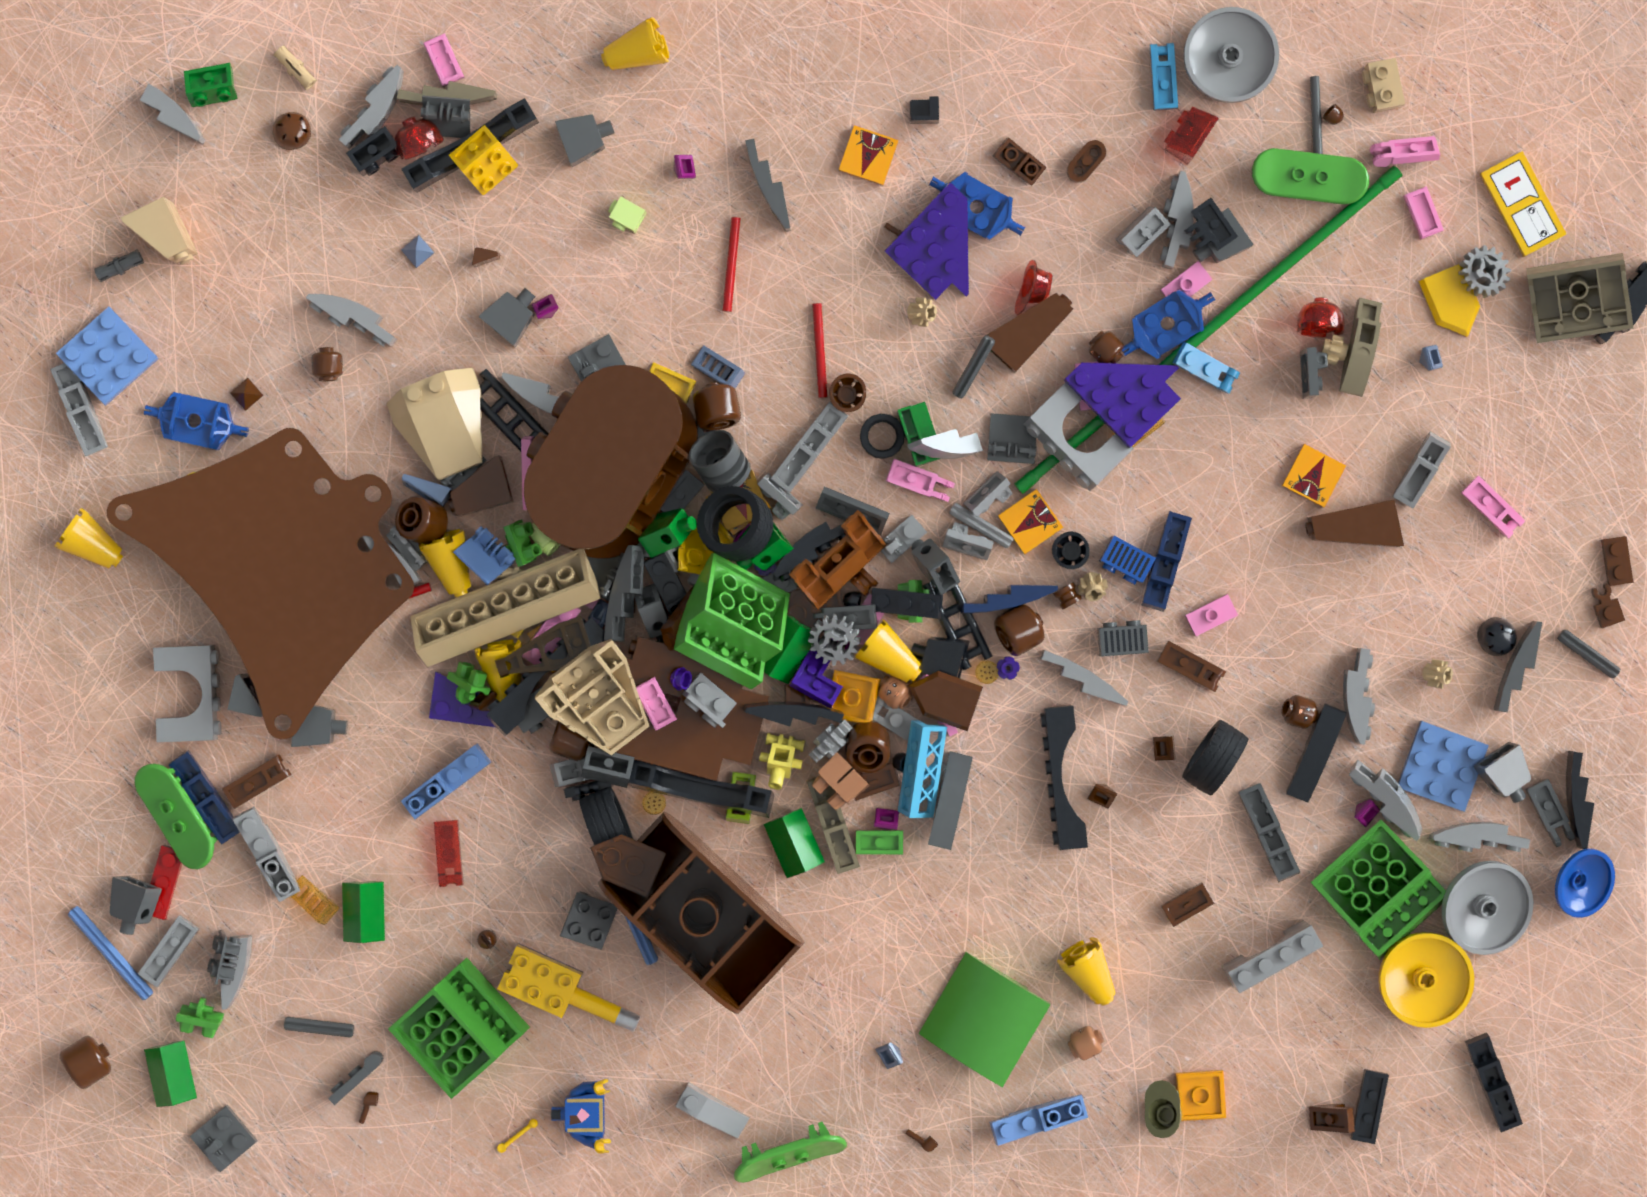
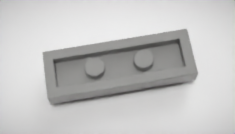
(168, 951)

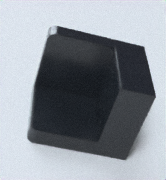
(925, 111)

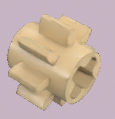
(921, 312)
(1335, 349)
(1092, 586)
(1437, 673)

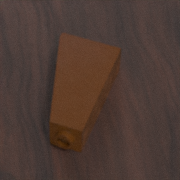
(1025, 333)
(1364, 525)

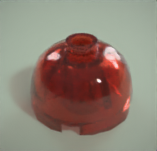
(416, 137)
(1320, 318)

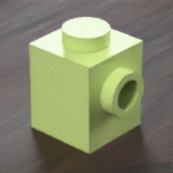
(626, 215)

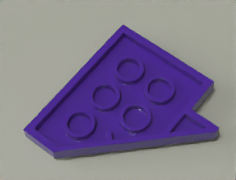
(936, 244)
(1125, 395)

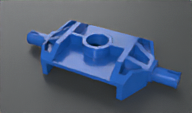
(996, 211)
(1187, 322)
(215, 421)

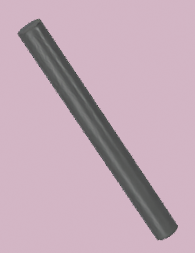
(1316, 114)

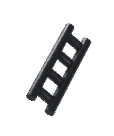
(506, 398)
(971, 627)

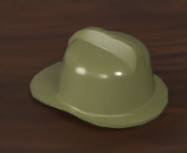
(1162, 1109)

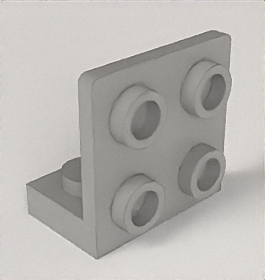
(710, 699)

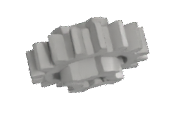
(1482, 282)
(839, 631)
(830, 741)

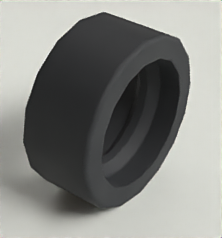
(886, 418)

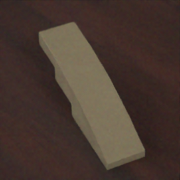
(454, 90)
(834, 830)

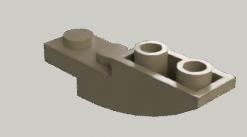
(1361, 347)

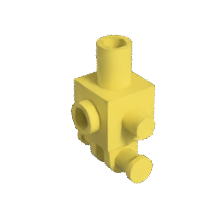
(781, 758)

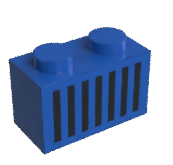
(1126, 560)

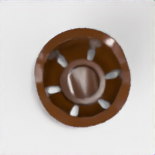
(292, 129)
(846, 393)

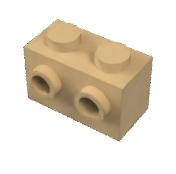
(1383, 85)

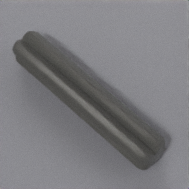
(973, 366)
(1589, 653)
(318, 1027)

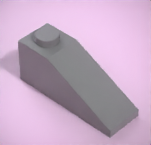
(711, 1110)

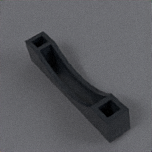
(438, 164)
(511, 710)
(1060, 727)
(697, 789)

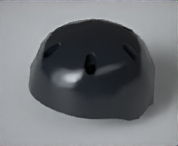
(1071, 550)
(1501, 639)

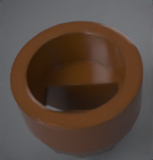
(1334, 115)
(491, 937)

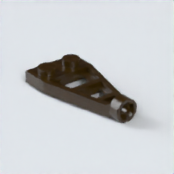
(570, 631)

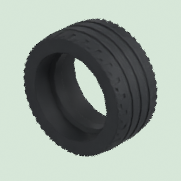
(712, 512)
(1215, 757)
(604, 816)

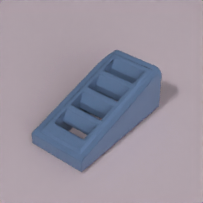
(735, 377)
(427, 489)

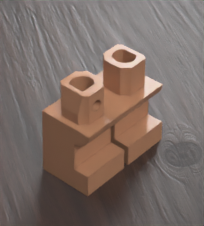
(847, 789)

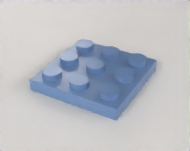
(107, 356)
(1442, 766)

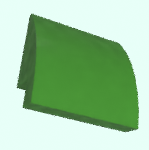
(733, 622)
(1380, 889)
(984, 1019)
(459, 1028)

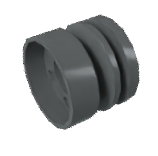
(719, 460)

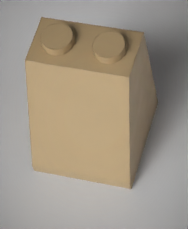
(162, 229)

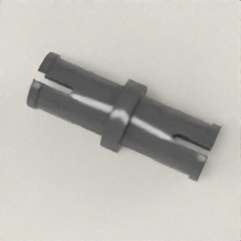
(119, 265)

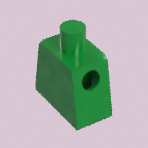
(667, 531)
(773, 551)

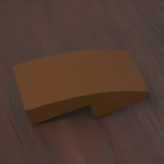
(1019, 161)

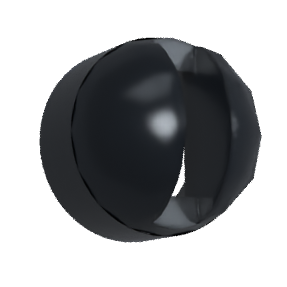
(852, 598)
(898, 761)

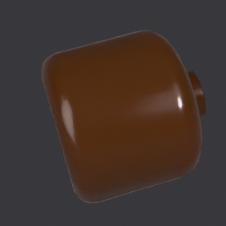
(716, 407)
(421, 520)
(1019, 629)
(569, 743)
(867, 747)
(86, 1061)

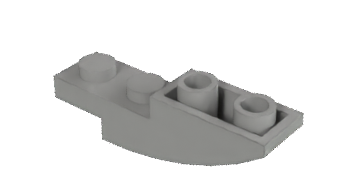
(382, 101)
(1179, 211)
(345, 311)
(1357, 706)
(1395, 805)
(1471, 835)
(267, 854)

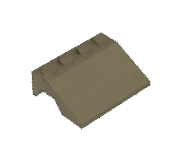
(1579, 298)

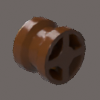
(864, 582)
(1067, 595)

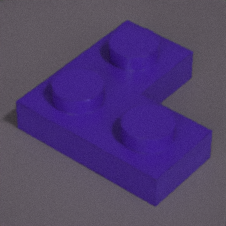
(812, 683)

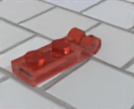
(448, 852)

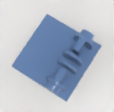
(484, 555)

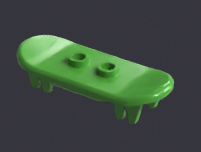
(1310, 176)
(175, 815)
(788, 1154)

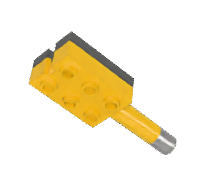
(553, 987)

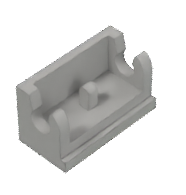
(1143, 231)

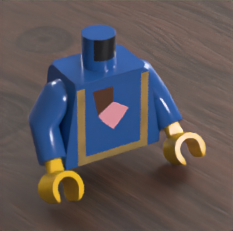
(585, 1114)

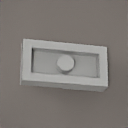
(993, 488)
(786, 503)
(902, 538)
(960, 541)

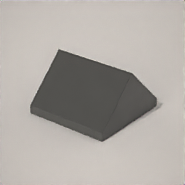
(244, 696)

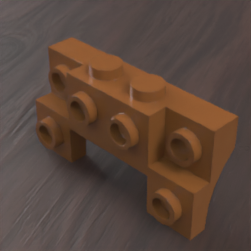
(840, 563)

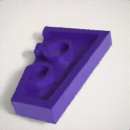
(447, 708)

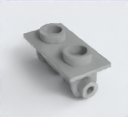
(407, 548)

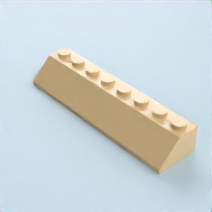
(504, 607)

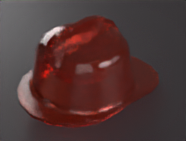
(1034, 288)

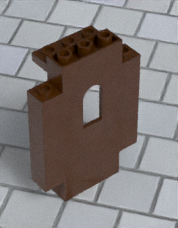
(690, 741)

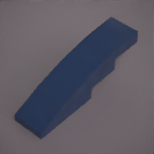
(1167, 561)
(1015, 596)
(205, 797)

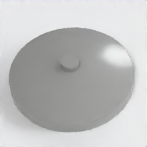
(1231, 55)
(1487, 907)

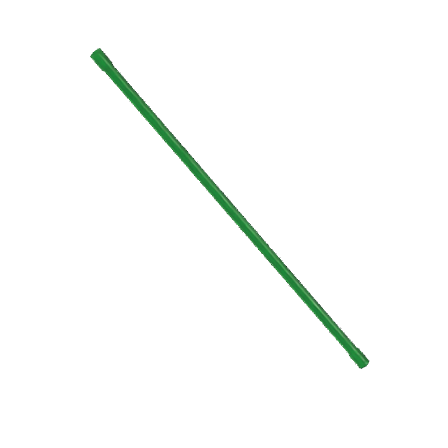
(1232, 309)

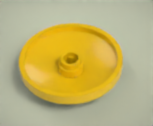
(1426, 979)

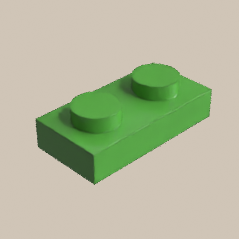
(879, 842)

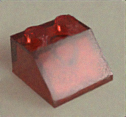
(1190, 134)

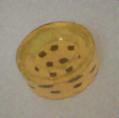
(986, 672)
(654, 803)

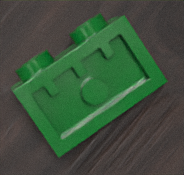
(210, 85)

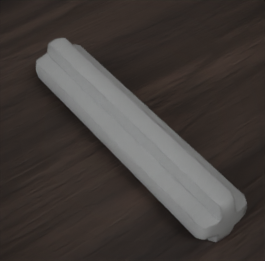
(981, 525)

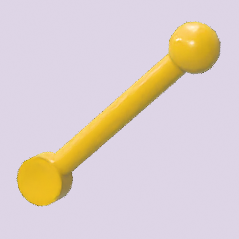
(502, 1147)

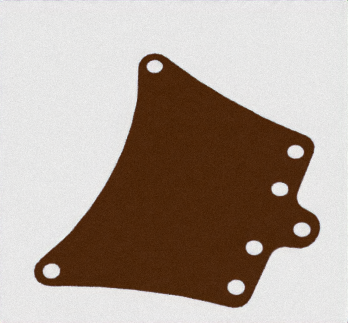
(277, 563)

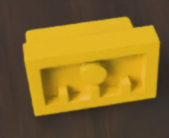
(483, 160)

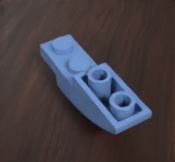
(446, 781)
(1038, 1119)

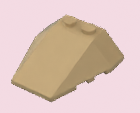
(441, 420)
(596, 697)

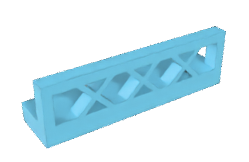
(917, 771)

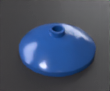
(1584, 883)

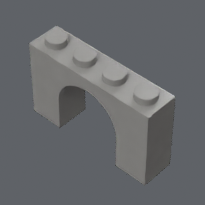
(1047, 428)
(202, 723)
(1248, 971)

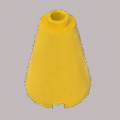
(637, 47)
(89, 541)
(447, 566)
(889, 654)
(487, 659)
(1089, 970)

